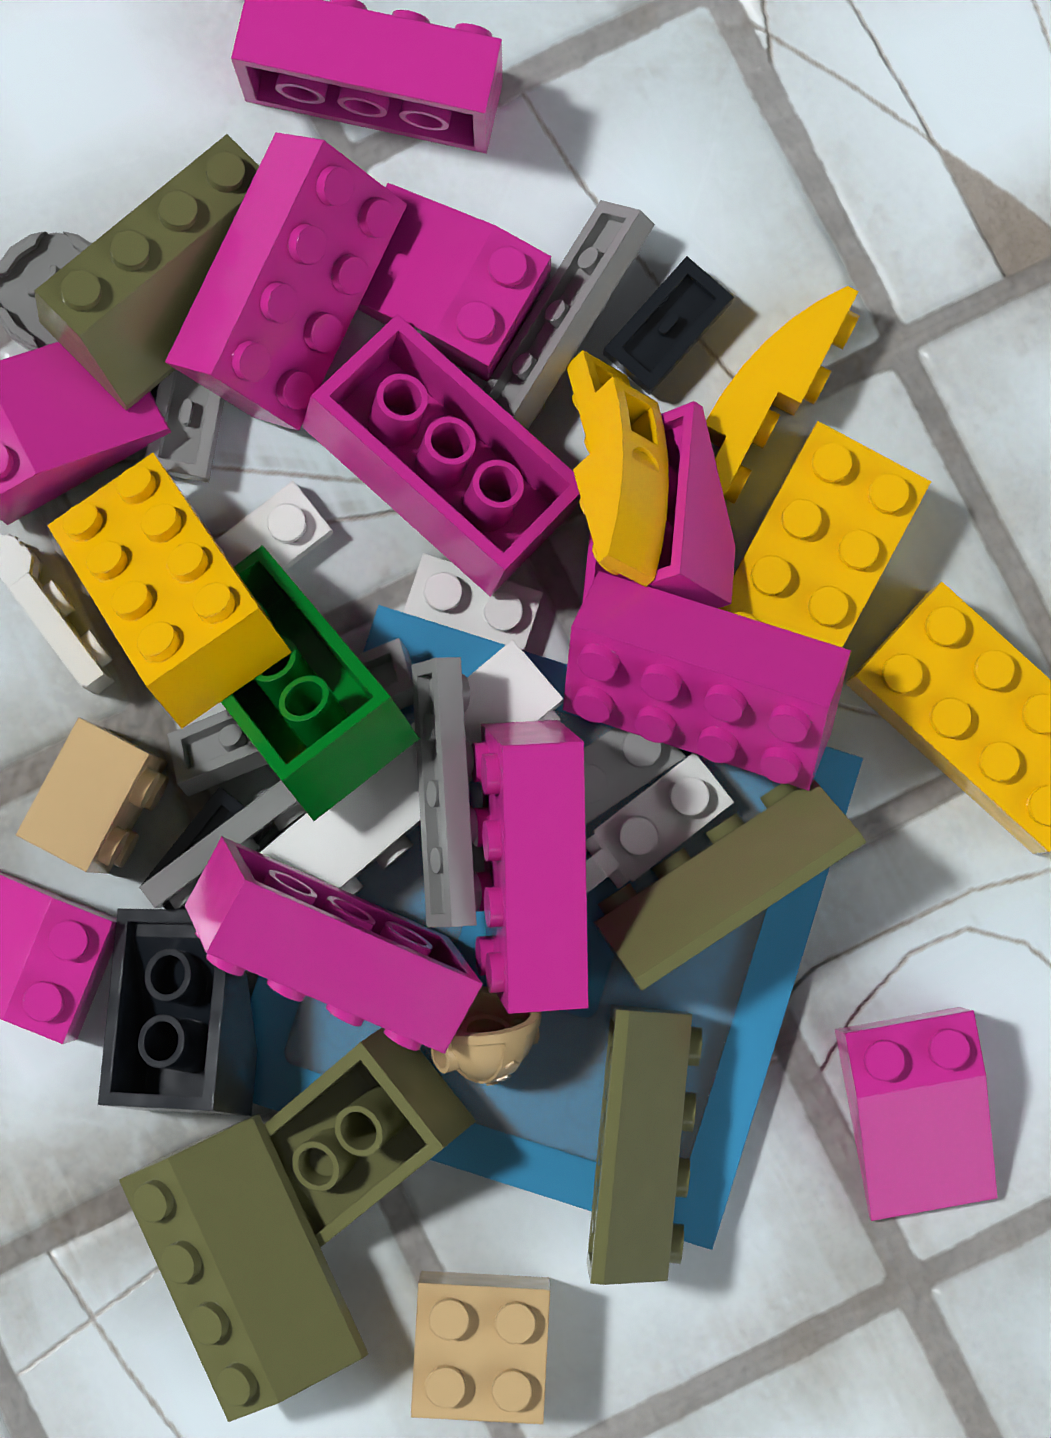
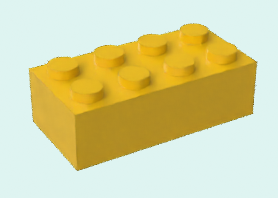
(826, 538)
(167, 591)
(968, 709)

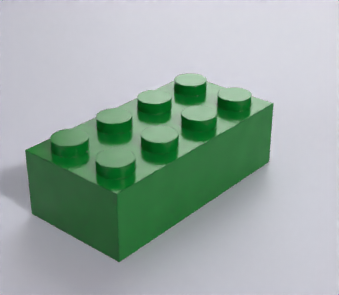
(319, 708)

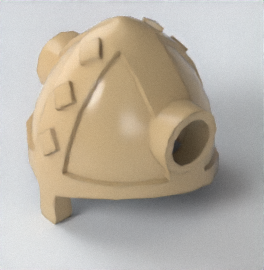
(489, 1041)

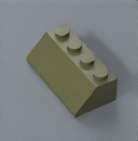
(135, 284)
(726, 882)
(640, 1145)
(244, 1268)

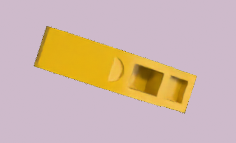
(777, 375)
(627, 469)

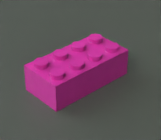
(371, 69)
(287, 280)
(442, 454)
(703, 680)
(532, 865)
(330, 947)

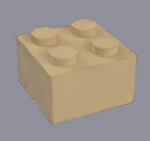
(94, 799)
(480, 1347)

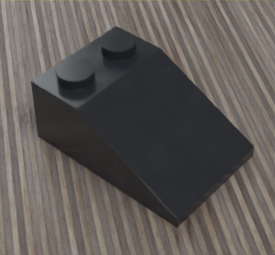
(174, 1022)

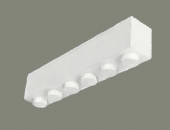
(385, 808)

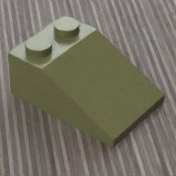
(363, 1130)

